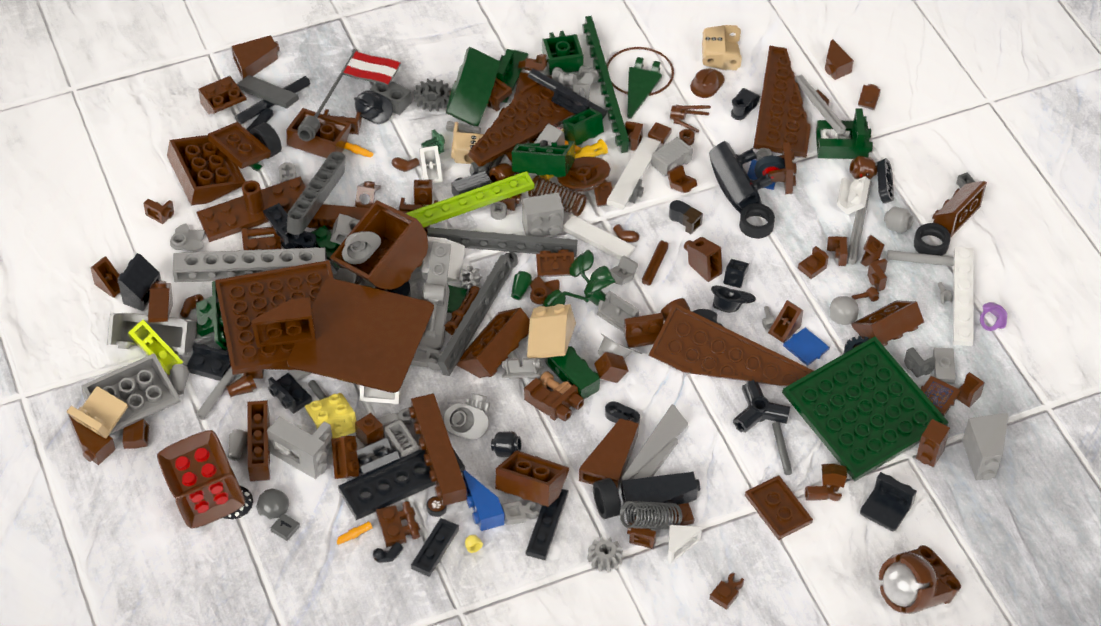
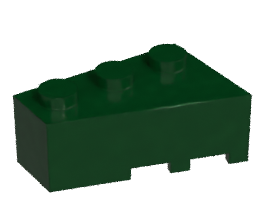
(543, 160)

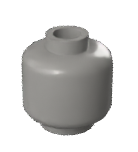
(898, 219)

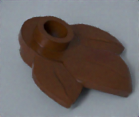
(542, 289)

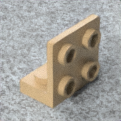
(99, 412)

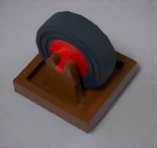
(779, 168)

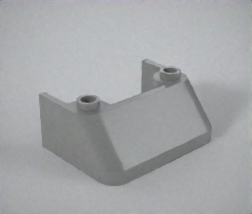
(176, 333)

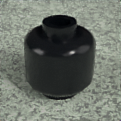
(506, 443)

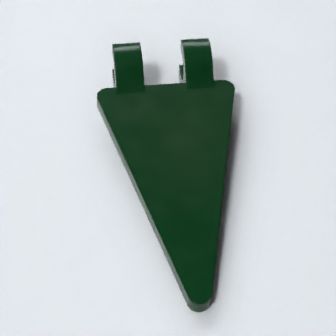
(641, 84)

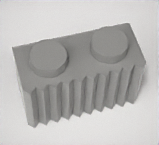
(671, 156)

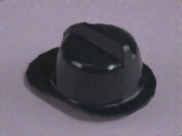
(373, 107)
(729, 299)

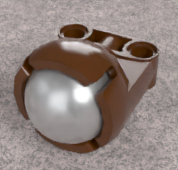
(917, 581)

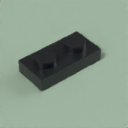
(569, 100)

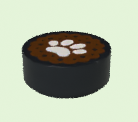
(435, 507)

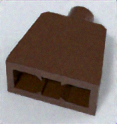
(704, 257)

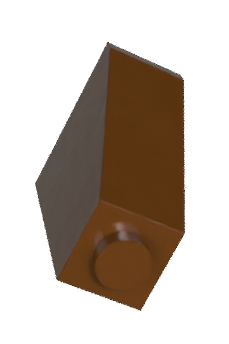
(255, 55)

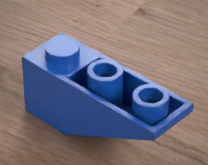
(485, 504)

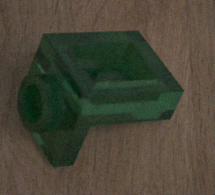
(437, 140)

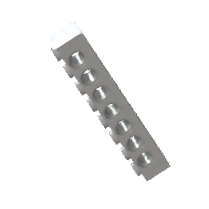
(225, 264)

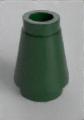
(521, 283)

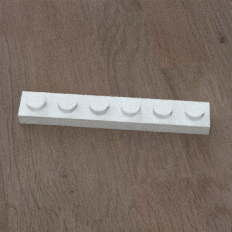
(963, 296)

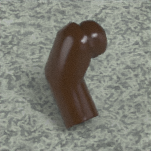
(404, 165)

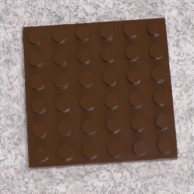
(256, 293)

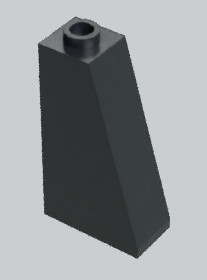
(670, 488)

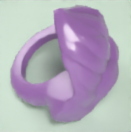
(996, 310)

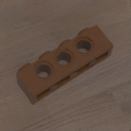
(258, 444)

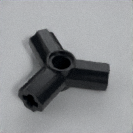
(758, 409)

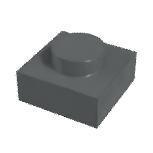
(475, 168)

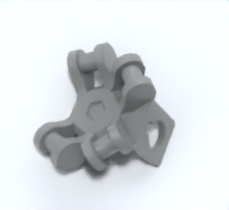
(581, 80)

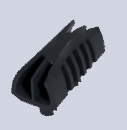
(733, 177)

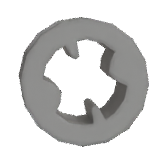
(498, 206)

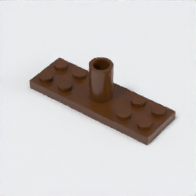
(248, 209)

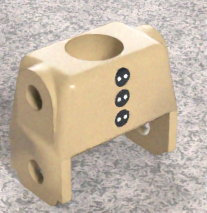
(720, 48)
(462, 144)

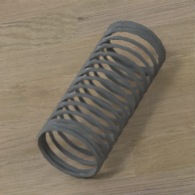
(662, 517)

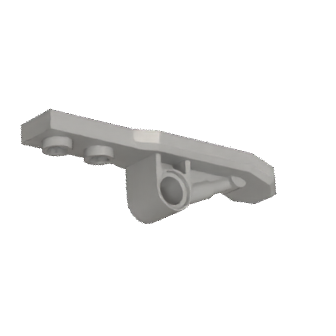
(437, 292)

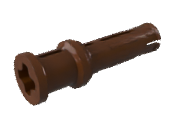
(457, 315)

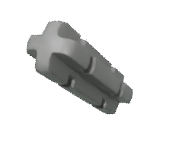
(464, 128)

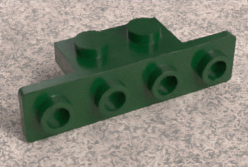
(508, 69)
(210, 318)

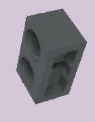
(398, 95)

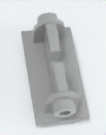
(531, 368)

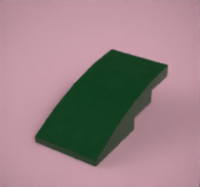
(473, 87)

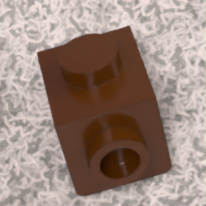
(869, 96)
(680, 181)
(873, 250)
(877, 275)

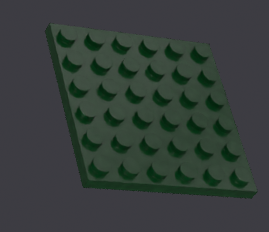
(863, 407)

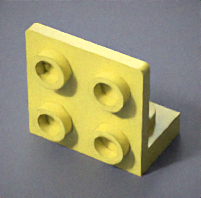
(334, 411)

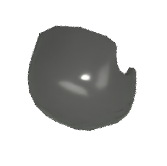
(272, 503)

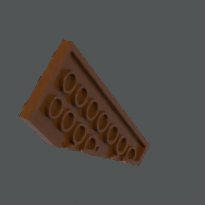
(781, 107)
(519, 123)
(711, 350)

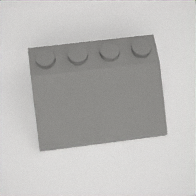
(139, 385)

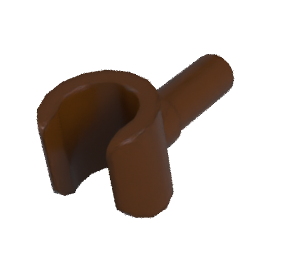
(871, 292)

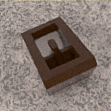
(106, 277)
(787, 322)

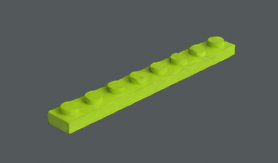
(473, 199)

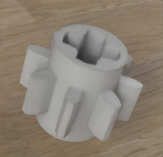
(468, 274)
(479, 402)

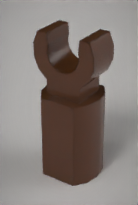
(822, 493)

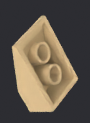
(550, 331)

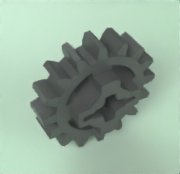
(432, 95)

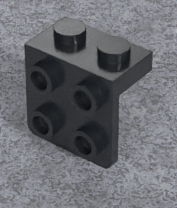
(888, 502)

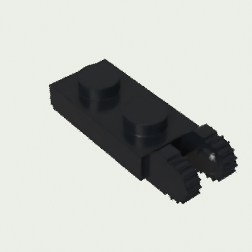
(278, 220)

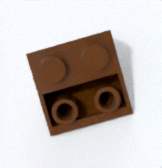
(220, 95)

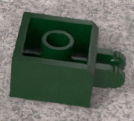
(563, 52)

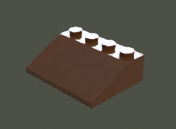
(203, 169)

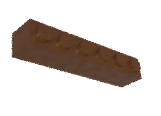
(438, 449)

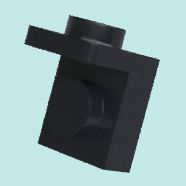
(735, 273)

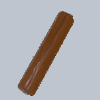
(655, 263)

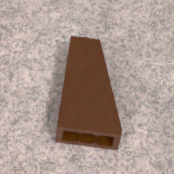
(611, 454)

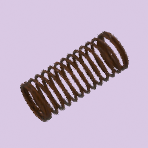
(574, 207)

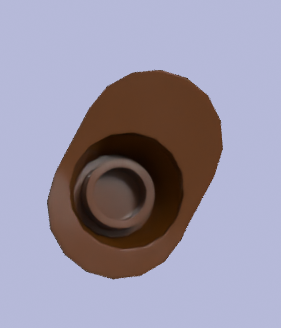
(707, 83)

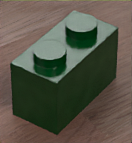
(583, 126)

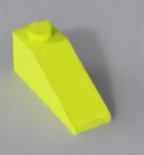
(151, 343)

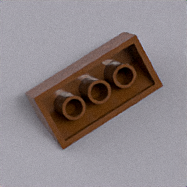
(495, 343)

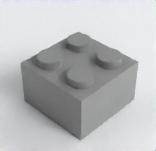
(542, 215)

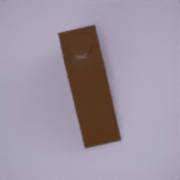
(160, 302)
(94, 446)

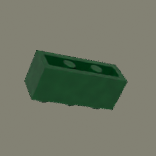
(575, 371)

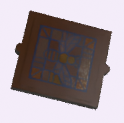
(940, 394)

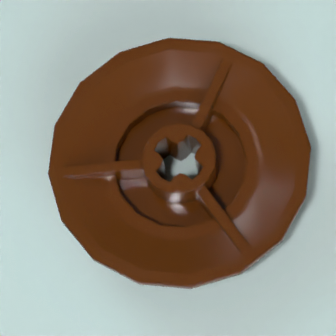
(586, 174)

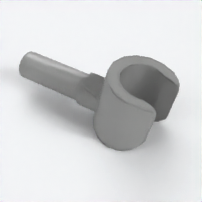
(944, 294)
(768, 321)

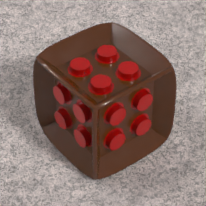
(200, 479)

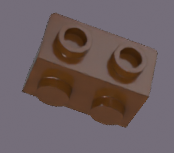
(345, 457)

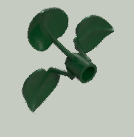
(593, 291)

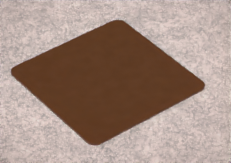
(362, 335)

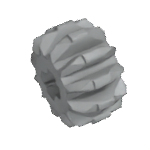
(605, 554)

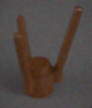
(679, 112)

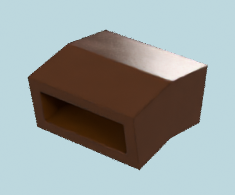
(136, 435)
(834, 475)

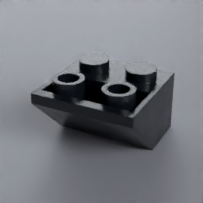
(137, 281)

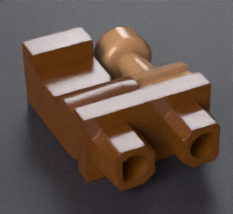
(553, 403)

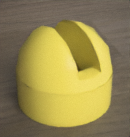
(473, 543)

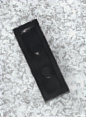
(435, 547)

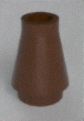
(242, 386)

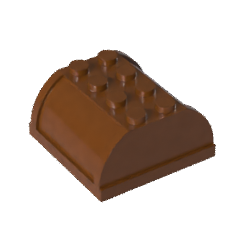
(400, 251)

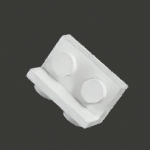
(852, 195)

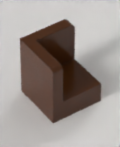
(970, 390)

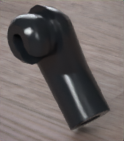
(387, 556)

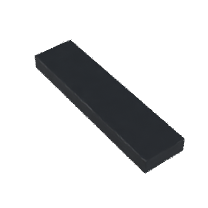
(546, 527)

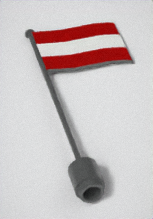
(359, 67)

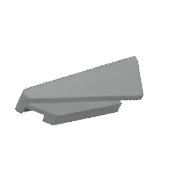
(657, 446)

